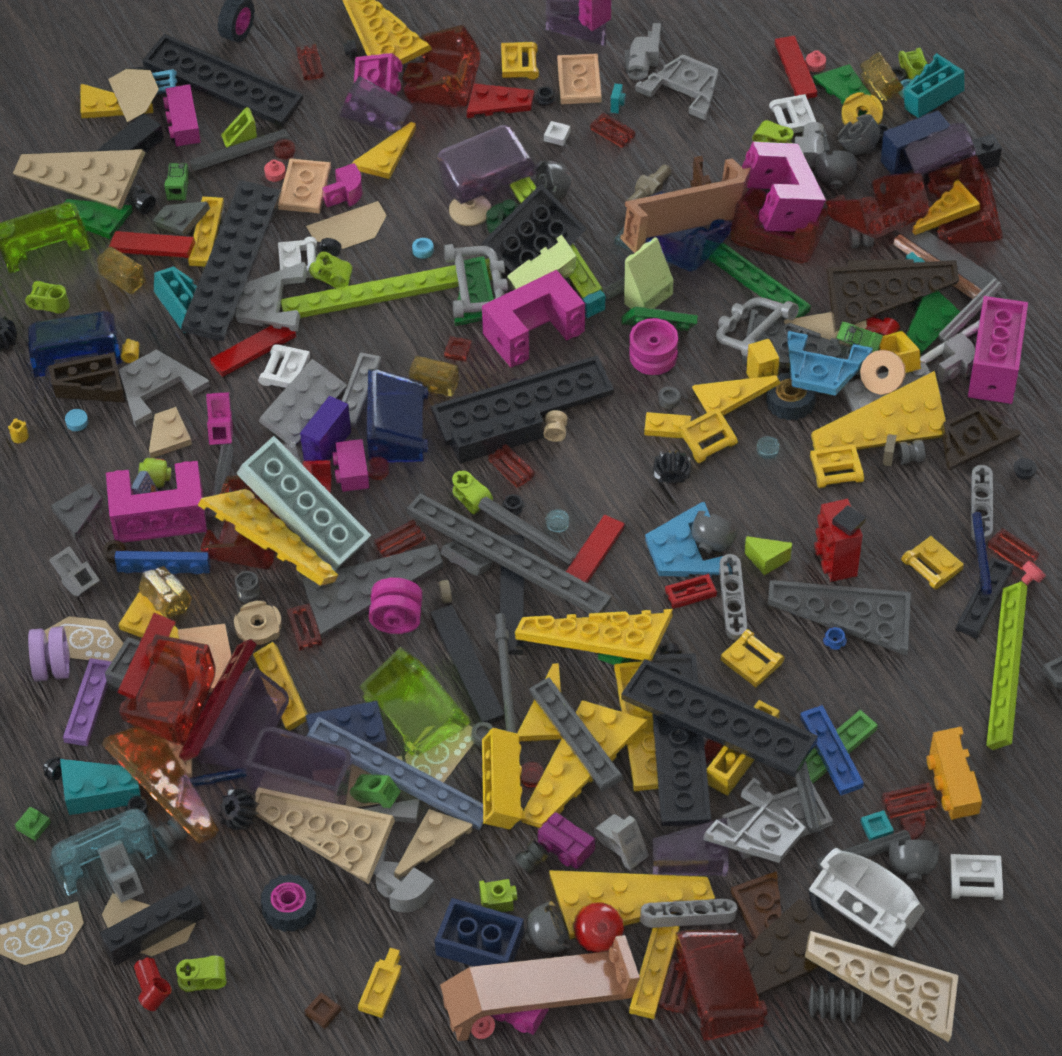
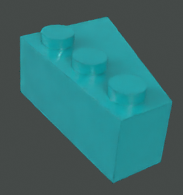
(934, 86)
(174, 292)
(96, 786)

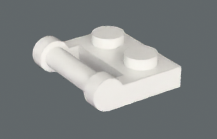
(798, 109)
(290, 253)
(291, 366)
(976, 869)

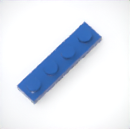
(173, 561)
(832, 750)

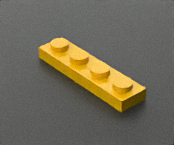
(206, 232)
(272, 664)
(653, 972)

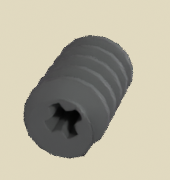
(835, 1004)

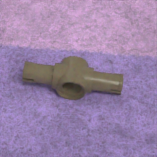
(650, 184)

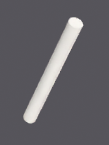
(939, 349)

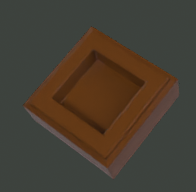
(322, 1010)

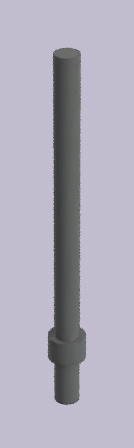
(502, 638)

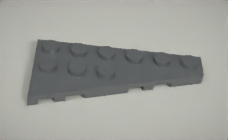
(778, 336)
(351, 592)
(860, 612)

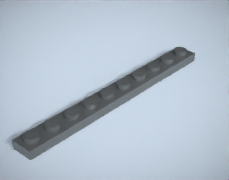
(508, 555)

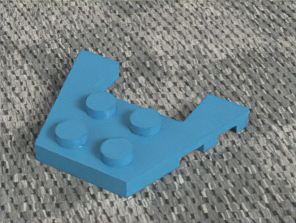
(820, 371)
(676, 550)

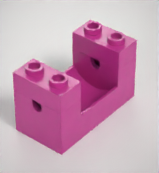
(793, 188)
(528, 307)
(998, 349)
(156, 513)

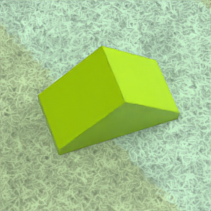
(241, 129)
(767, 553)

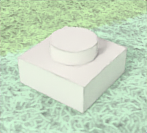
(557, 133)

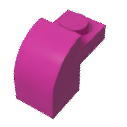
(347, 187)
(219, 418)

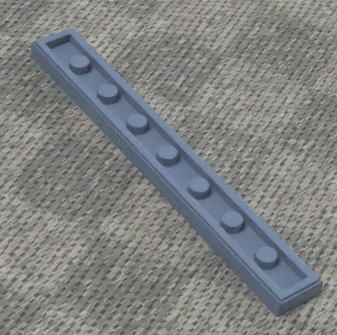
(404, 775)

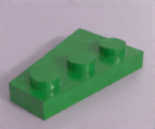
(841, 83)
(102, 218)
(478, 288)
(930, 319)
(678, 320)

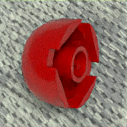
(597, 926)

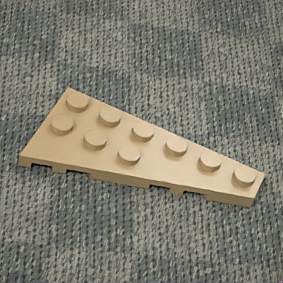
(90, 175)
(338, 832)
(905, 986)

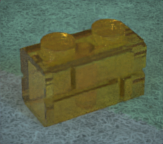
(881, 76)
(120, 270)
(437, 375)
(165, 592)

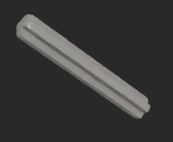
(969, 311)

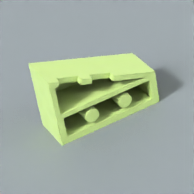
(557, 258)

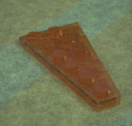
(159, 772)

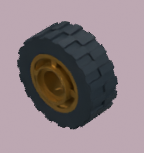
(789, 401)

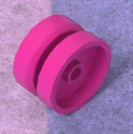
(653, 346)
(395, 605)

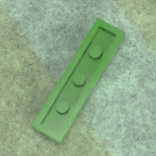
(851, 733)

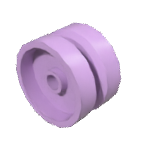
(47, 653)

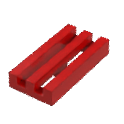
(692, 594)

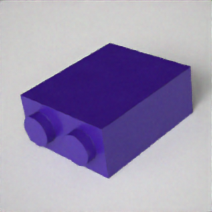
(324, 429)

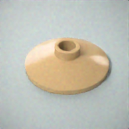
(470, 212)

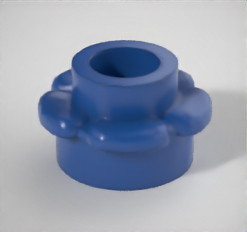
(835, 633)

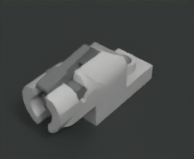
(643, 53)
(813, 142)

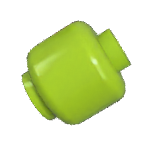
(157, 470)

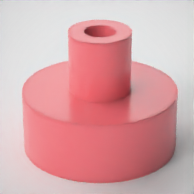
(816, 61)
(274, 171)
(1032, 572)
(483, 1027)

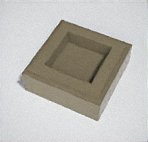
(889, 450)

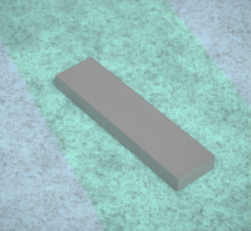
(357, 388)

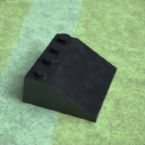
(531, 228)

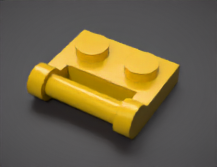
(512, 60)
(704, 429)
(835, 460)
(937, 558)
(747, 663)

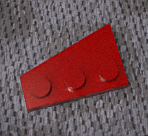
(497, 98)

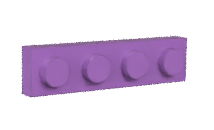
(87, 703)

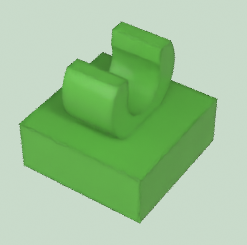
(32, 823)

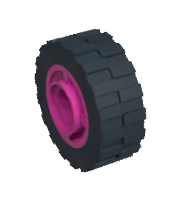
(236, 19)
(293, 915)

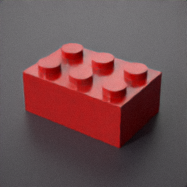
(837, 550)

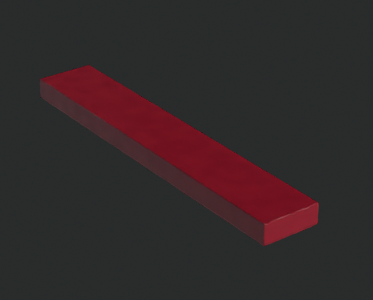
(217, 700)

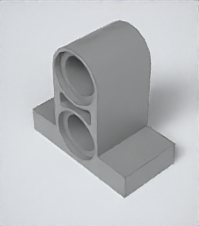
(623, 838)

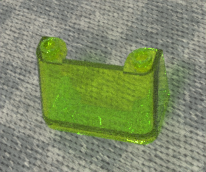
(39, 230)
(414, 702)

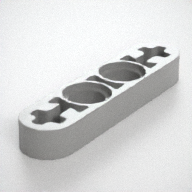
(982, 503)
(732, 596)
(652, 913)

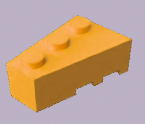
(953, 774)

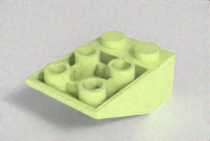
(647, 277)

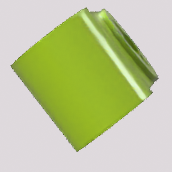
(912, 62)
(772, 133)
(333, 270)
(49, 297)
(469, 491)
(202, 972)

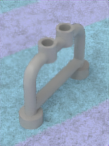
(496, 267)
(787, 310)

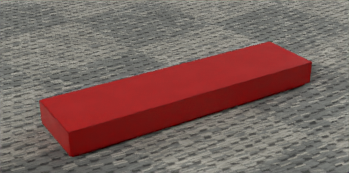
(795, 66)
(153, 244)
(250, 349)
(596, 548)
(140, 663)

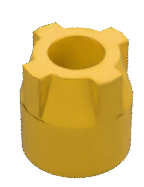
(130, 351)
(18, 431)

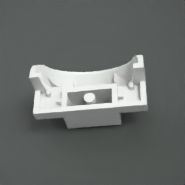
(867, 895)

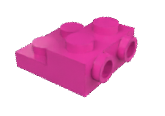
(380, 70)

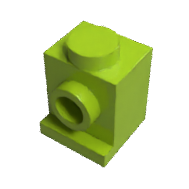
(498, 895)

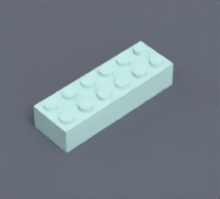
(303, 503)

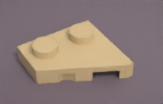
(168, 433)

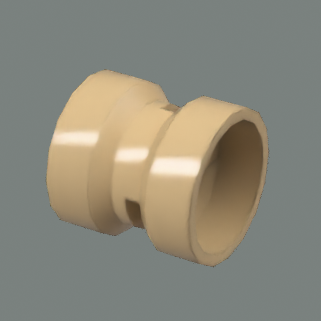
(555, 426)

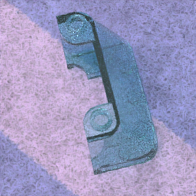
(68, 855)

